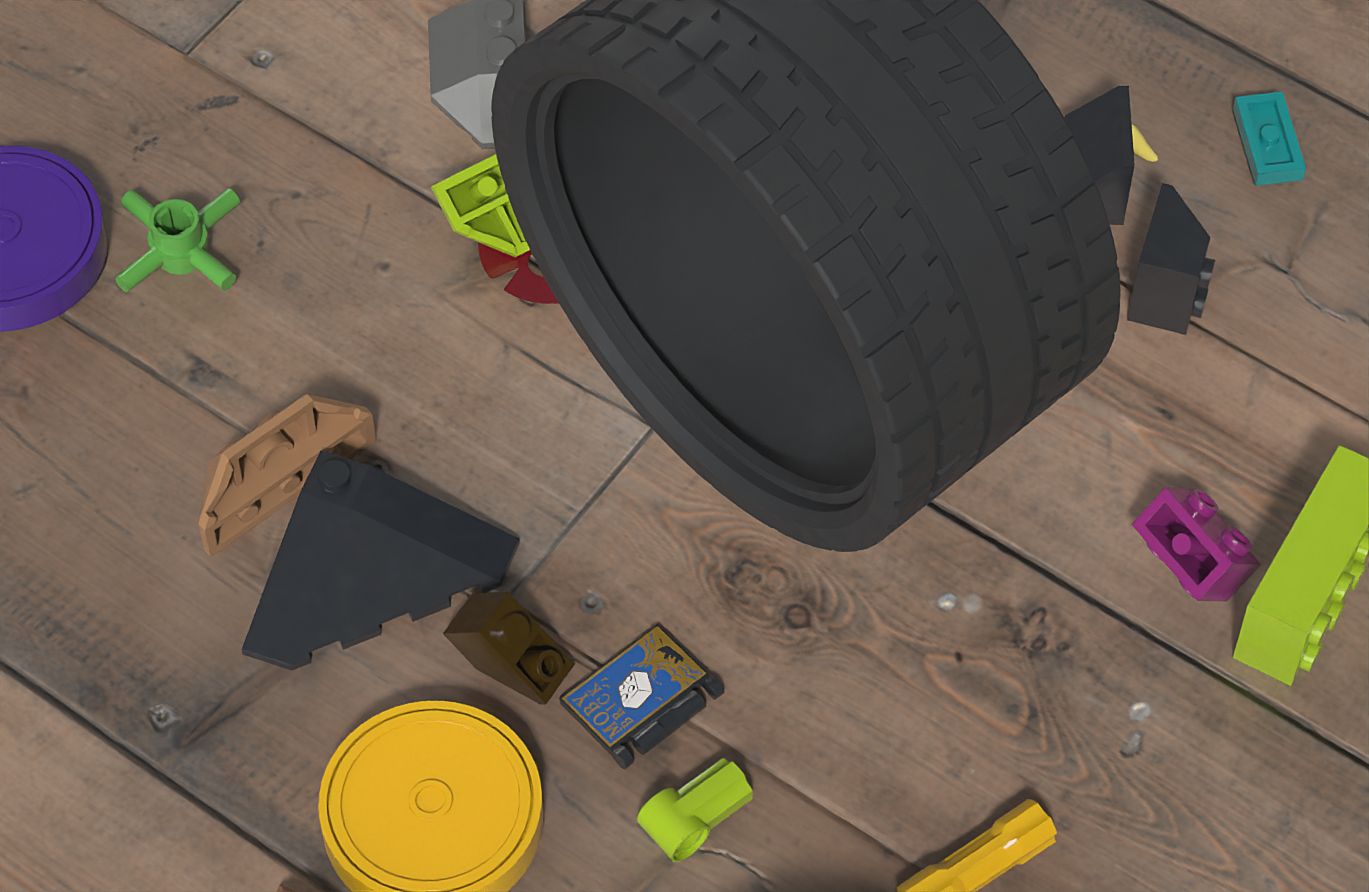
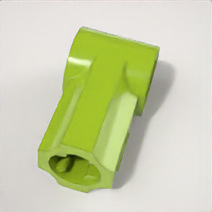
(684, 817)

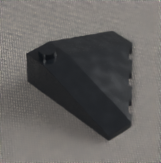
(364, 555)

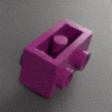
(1197, 544)

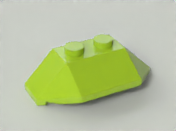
(480, 207)

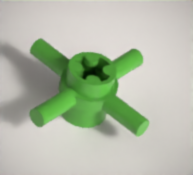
(177, 238)

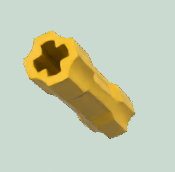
(1007, 843)

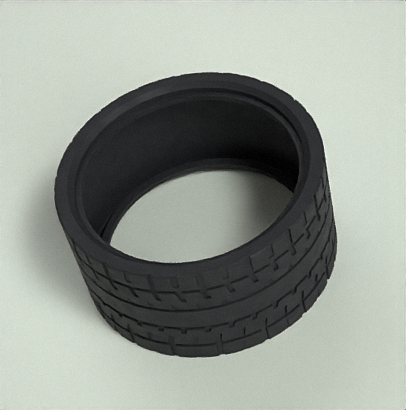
(811, 240)

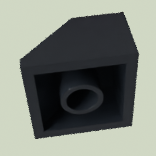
(1106, 142)
(1172, 267)

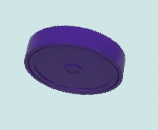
(48, 236)

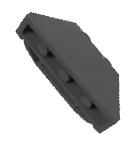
(465, 57)

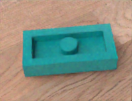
(1269, 138)

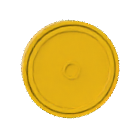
(431, 802)

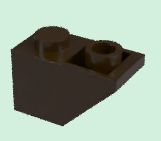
(509, 645)

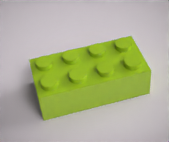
(1310, 574)

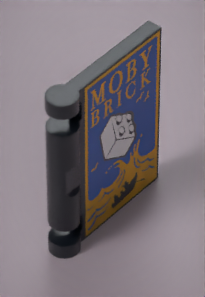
(641, 695)

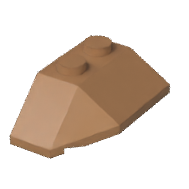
(272, 462)

